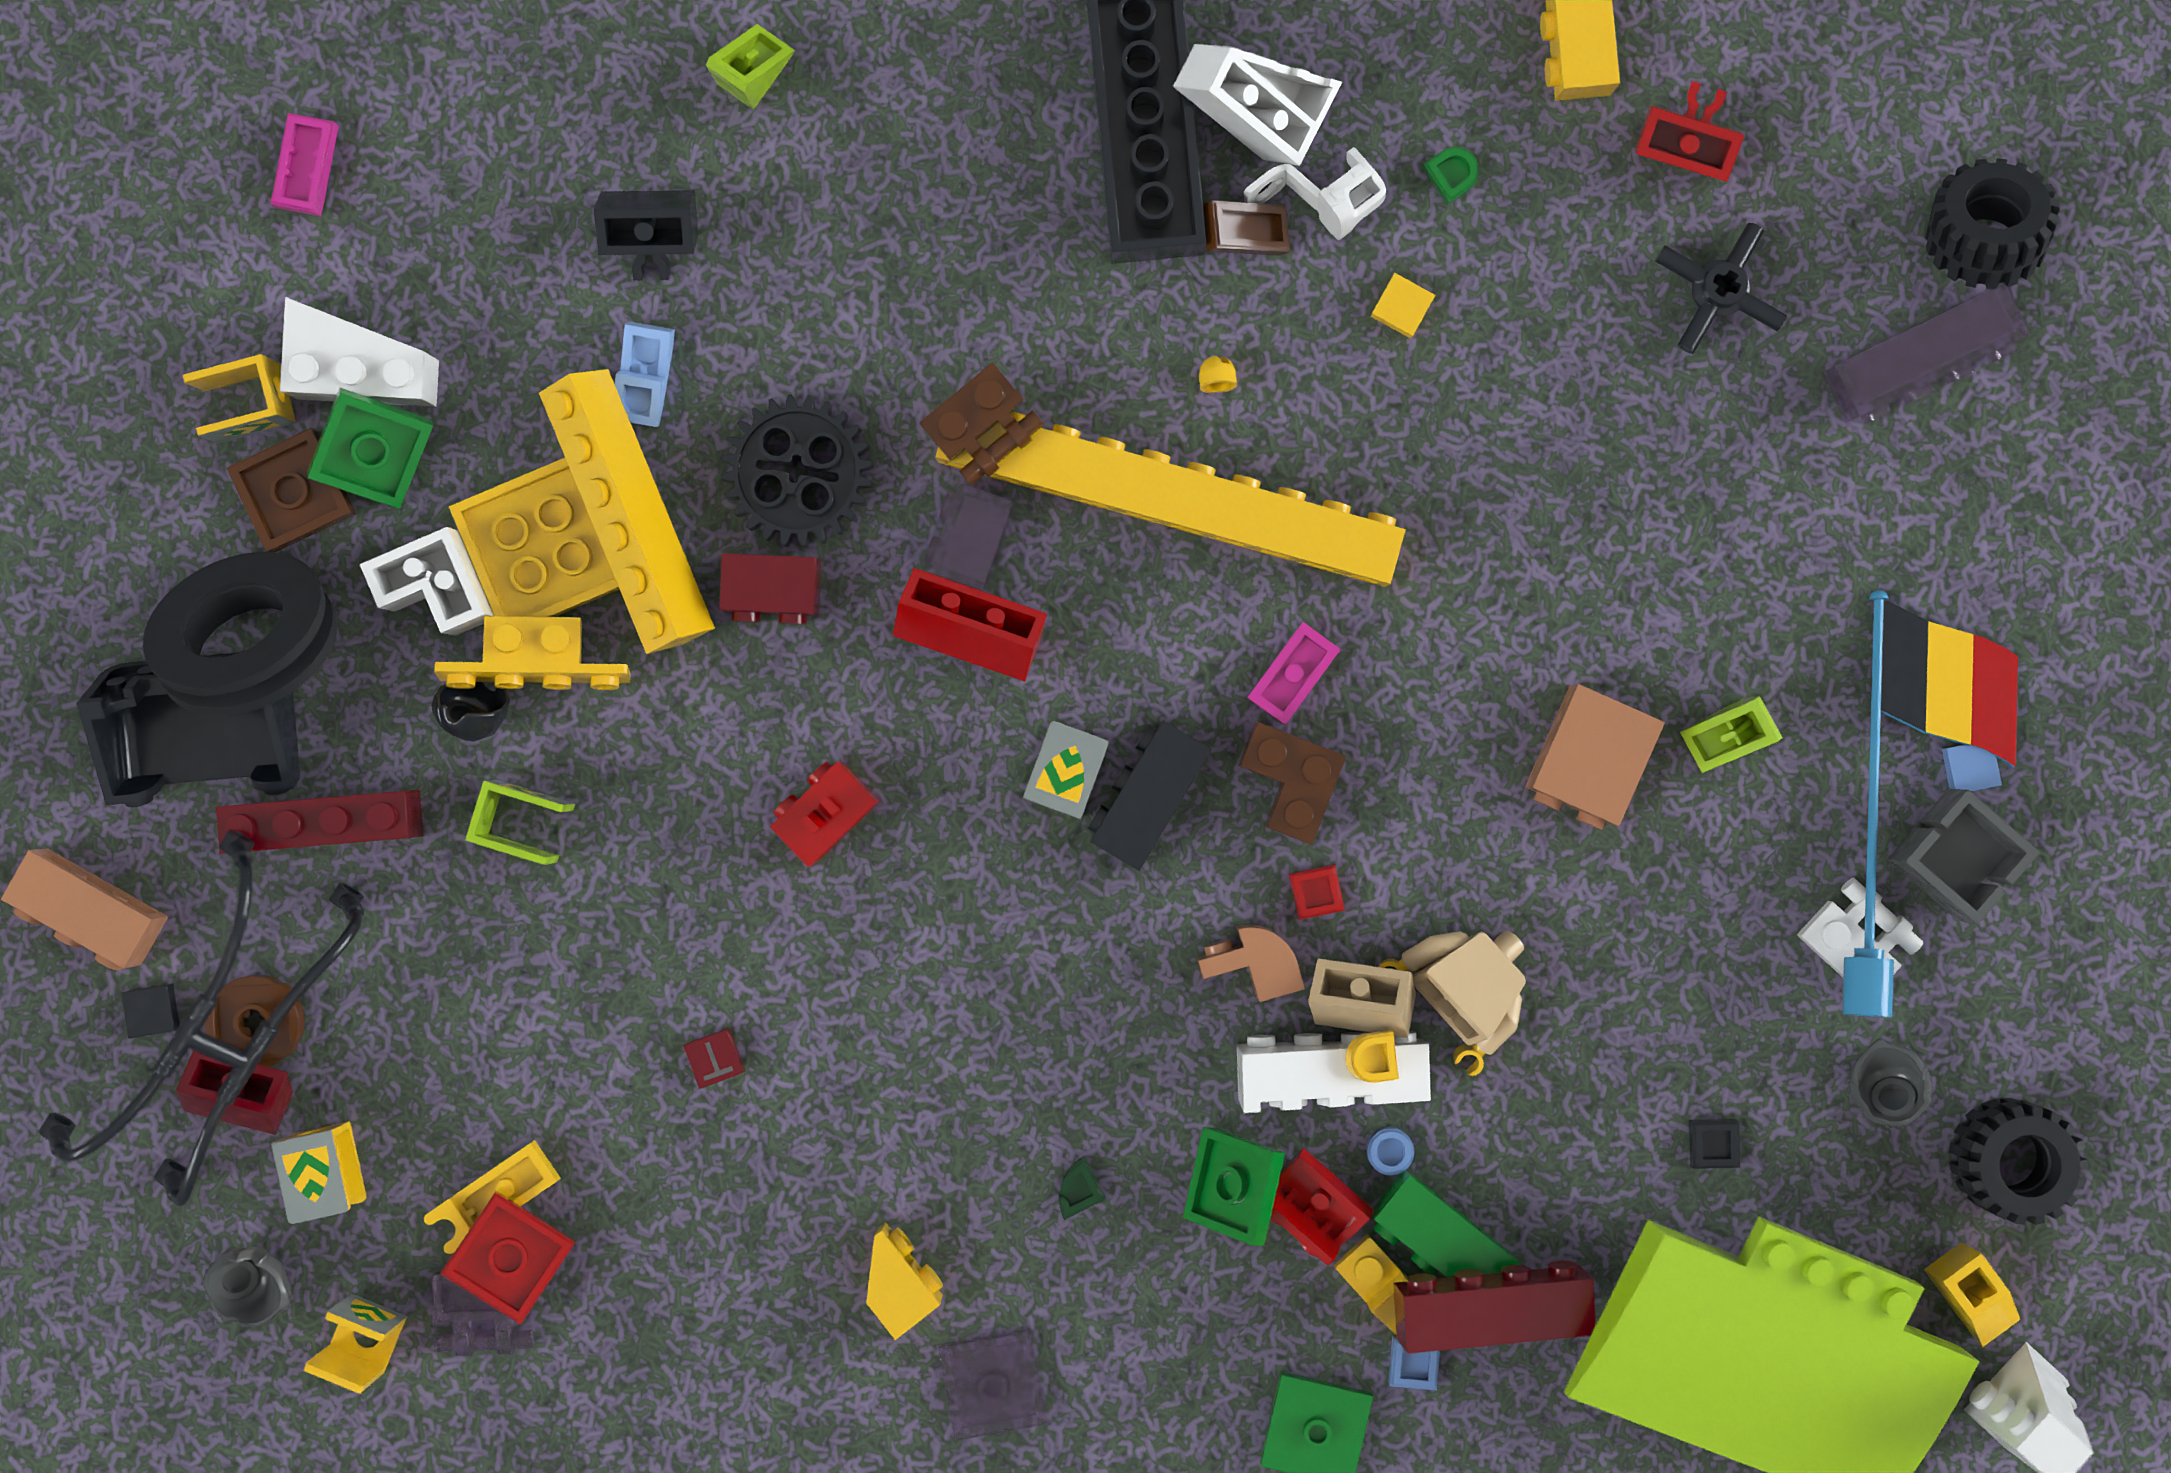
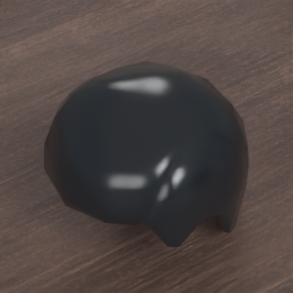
(470, 712)

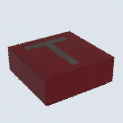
(714, 1058)

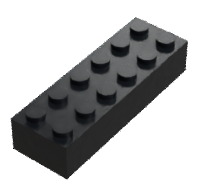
(1146, 130)

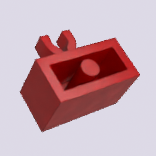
(1688, 140)
(823, 812)

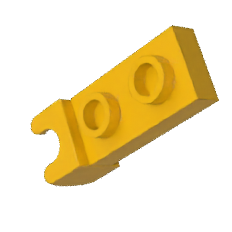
(517, 1178)

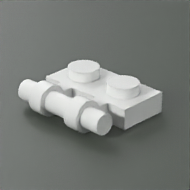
(1836, 932)

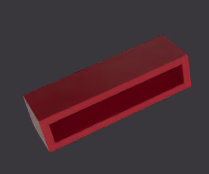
(325, 820)
(1494, 1307)

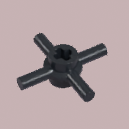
(1703, 288)

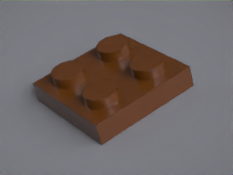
(281, 497)

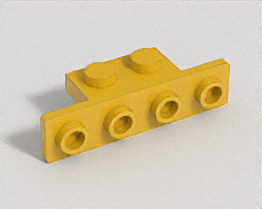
(532, 651)

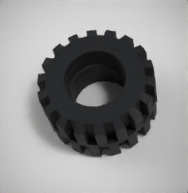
(1997, 194)
(2055, 1169)

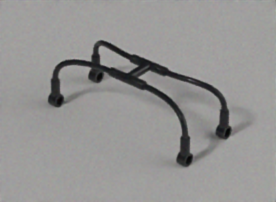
(172, 1175)

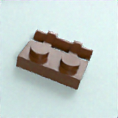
(973, 412)

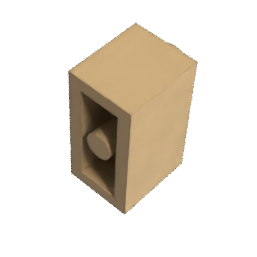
(1362, 997)

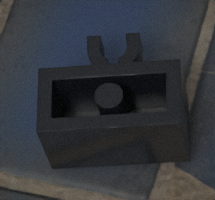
(646, 225)

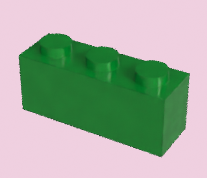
(1435, 1230)

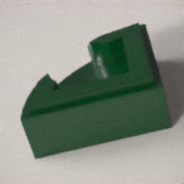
(1079, 1189)

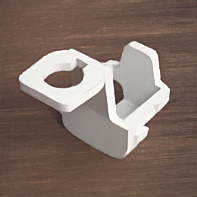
(1333, 202)

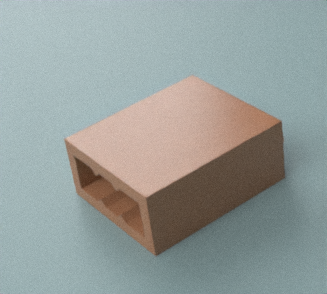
(1593, 757)

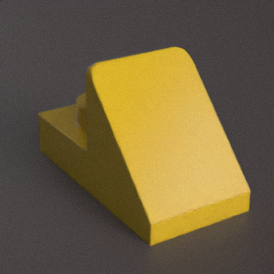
(1372, 1277)

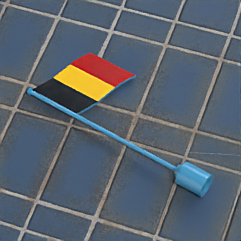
(1945, 688)

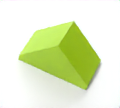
(749, 64)
(1731, 733)

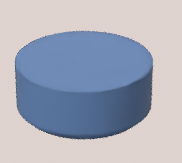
(1390, 1150)

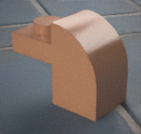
(1268, 959)

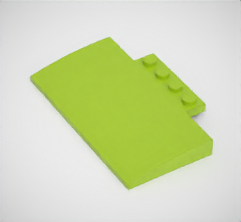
(1772, 1354)

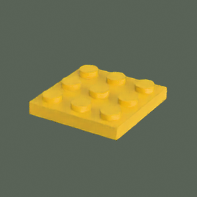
(534, 544)

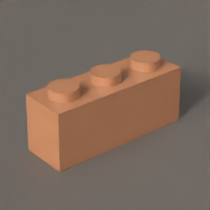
(83, 909)

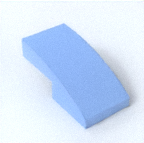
(644, 371)

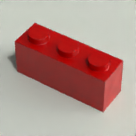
(969, 624)

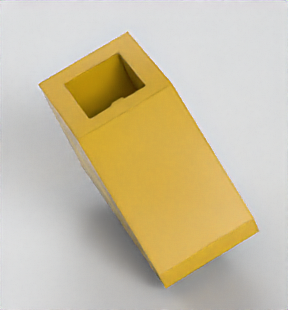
(897, 1286)
(1974, 1292)

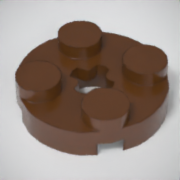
(237, 1003)

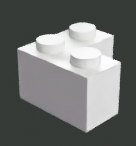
(431, 569)

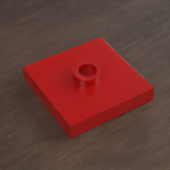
(508, 1257)

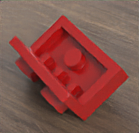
(1317, 1207)

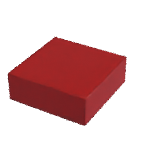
(1316, 892)

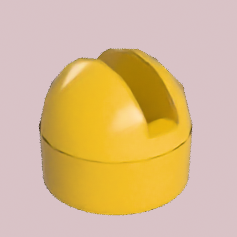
(1217, 375)

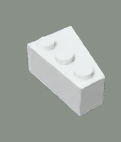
(1258, 100)
(332, 353)
(2032, 1414)

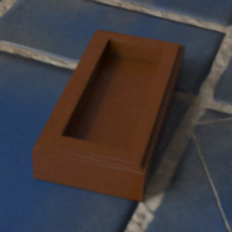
(1246, 228)

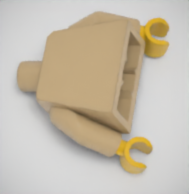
(1470, 987)

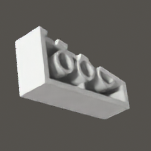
(1317, 1070)

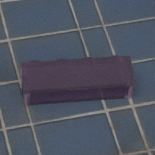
(1925, 353)

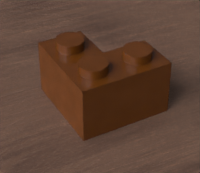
(1305, 776)

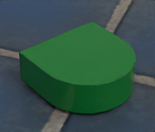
(1452, 172)

